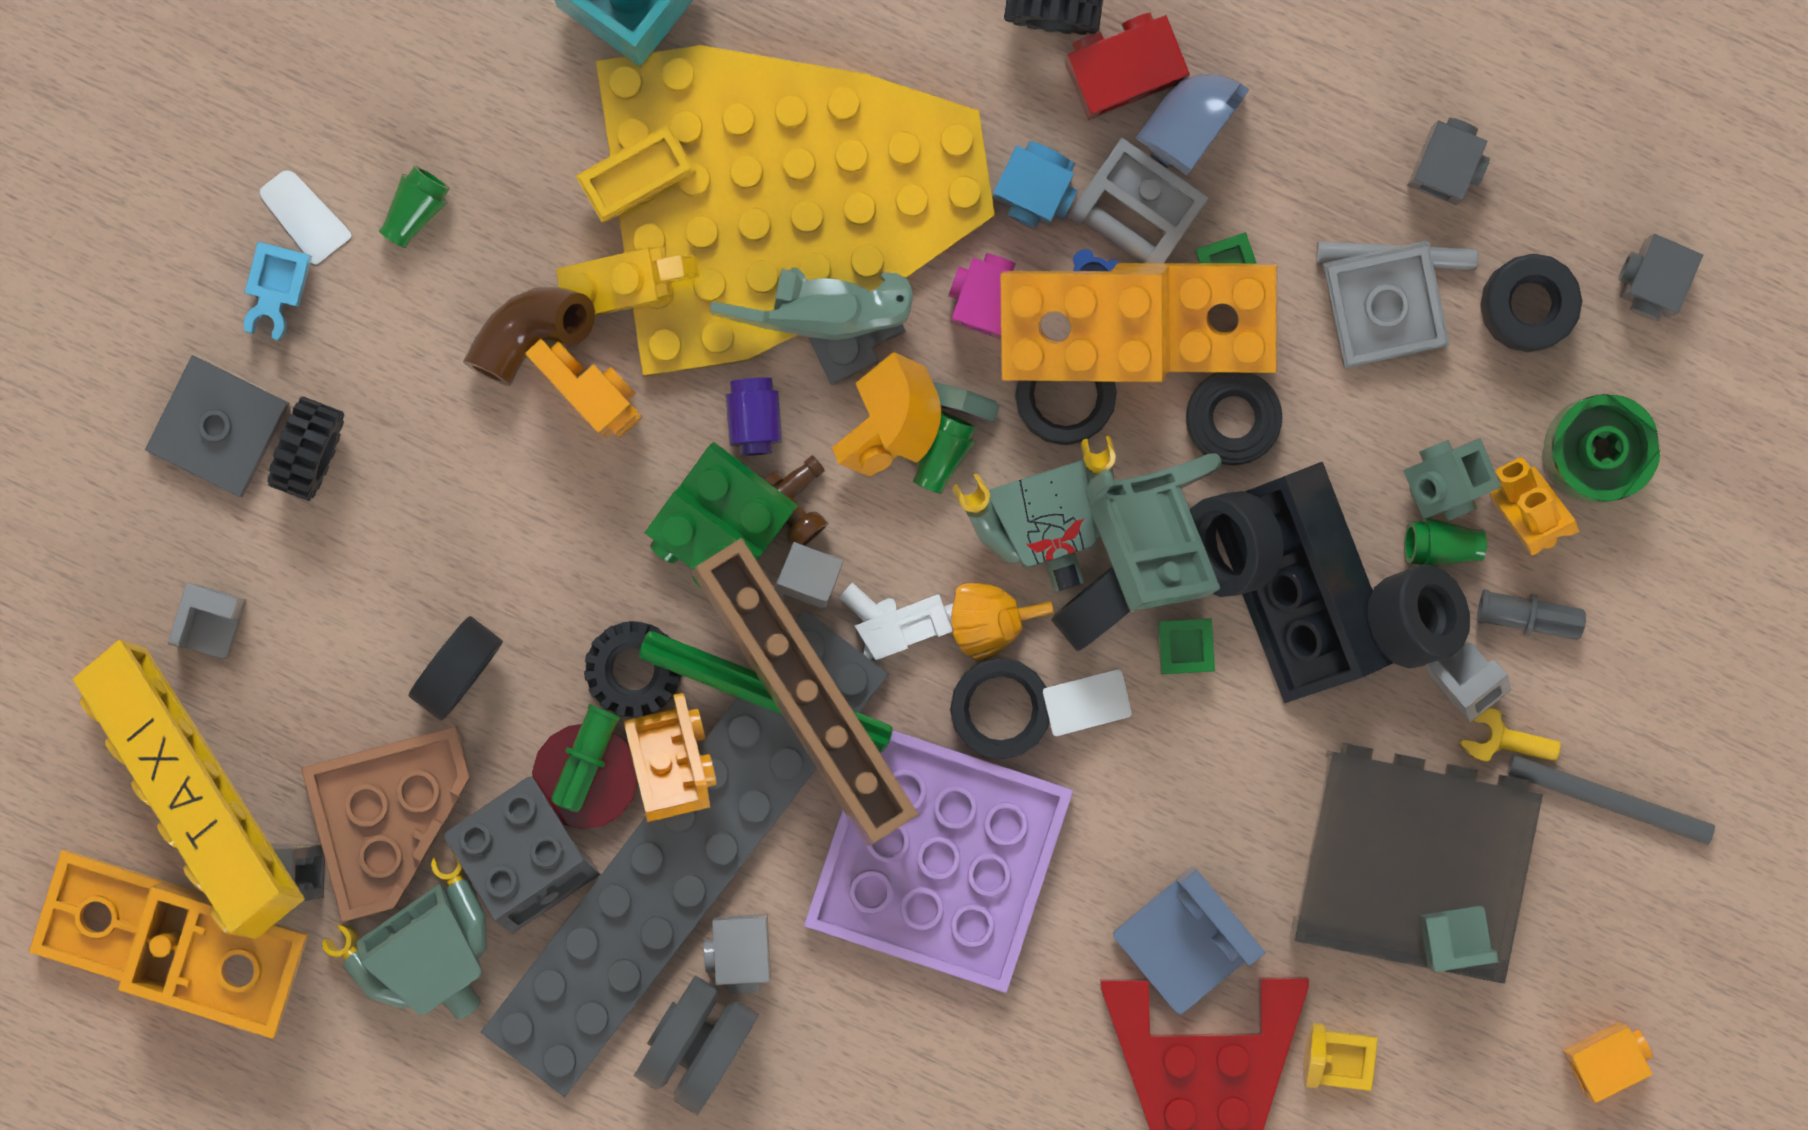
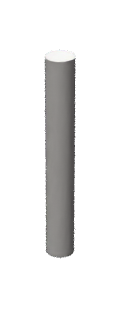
(1442, 256)

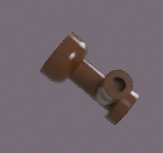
(802, 526)

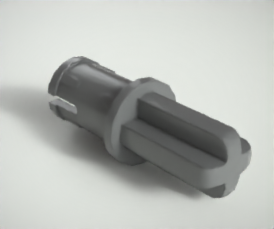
(1531, 615)

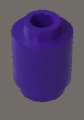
(753, 416)

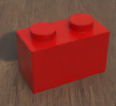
(1126, 65)

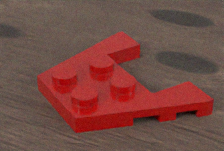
(1206, 1077)

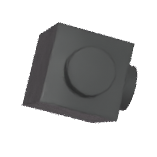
(1450, 161)
(1658, 277)

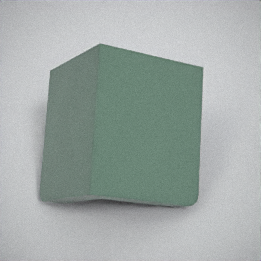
(1457, 939)

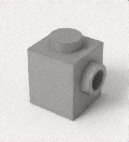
(739, 952)

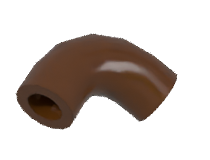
(522, 322)

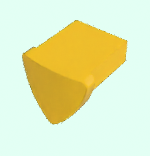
(1339, 1059)

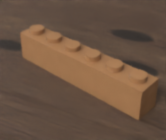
(804, 692)

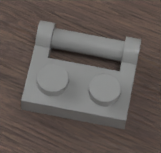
(1146, 191)

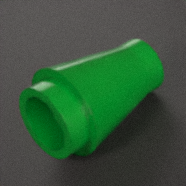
(413, 205)
(945, 454)
(1442, 543)

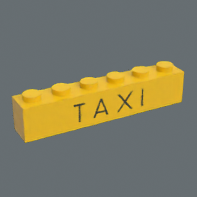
(187, 790)

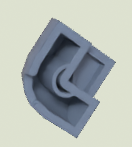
(1191, 119)

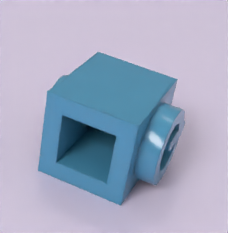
(1036, 185)

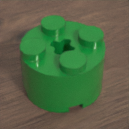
(1631, 444)

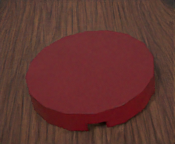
(610, 789)

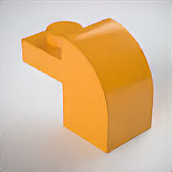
(901, 419)

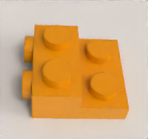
(595, 395)

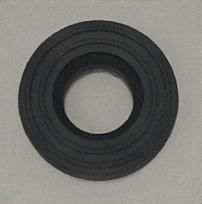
(1266, 410)

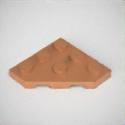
(383, 814)

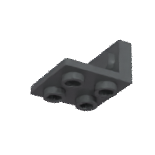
(520, 855)

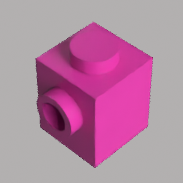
(980, 294)

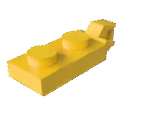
(627, 278)

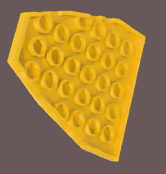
(788, 174)

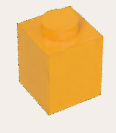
(1609, 1061)

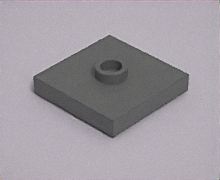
(217, 426)

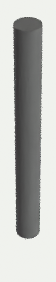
(1611, 799)

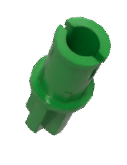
(584, 758)

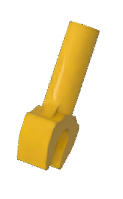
(1509, 740)

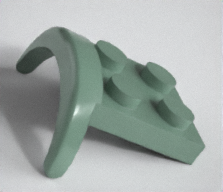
(1154, 534)

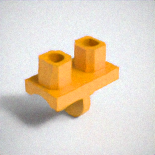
(1531, 506)

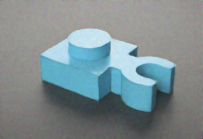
(277, 279)

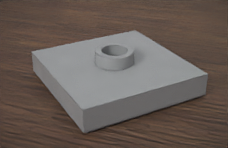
(1386, 304)

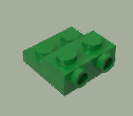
(717, 507)

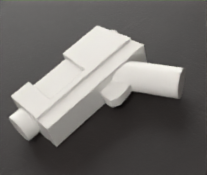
(892, 630)

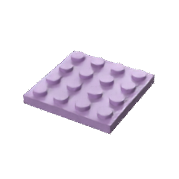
(957, 877)

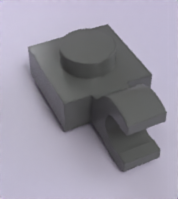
(851, 355)

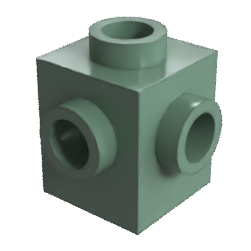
(1451, 478)

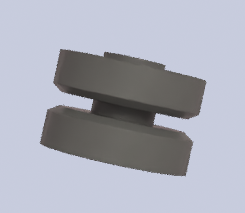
(695, 1044)

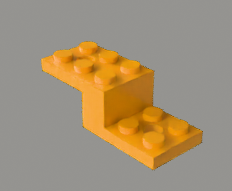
(1139, 322)
(165, 944)

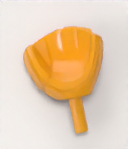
(989, 619)

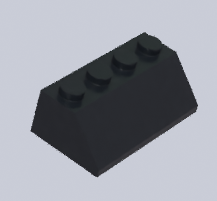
(1318, 601)

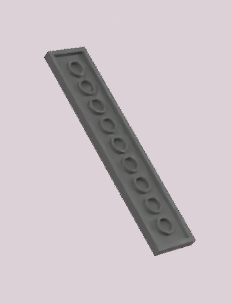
(665, 882)

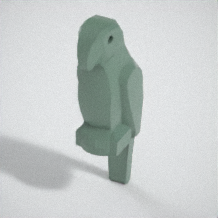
(827, 307)

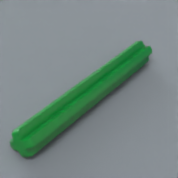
(732, 678)

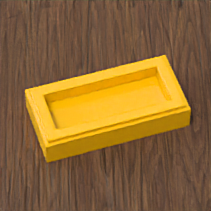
(635, 173)

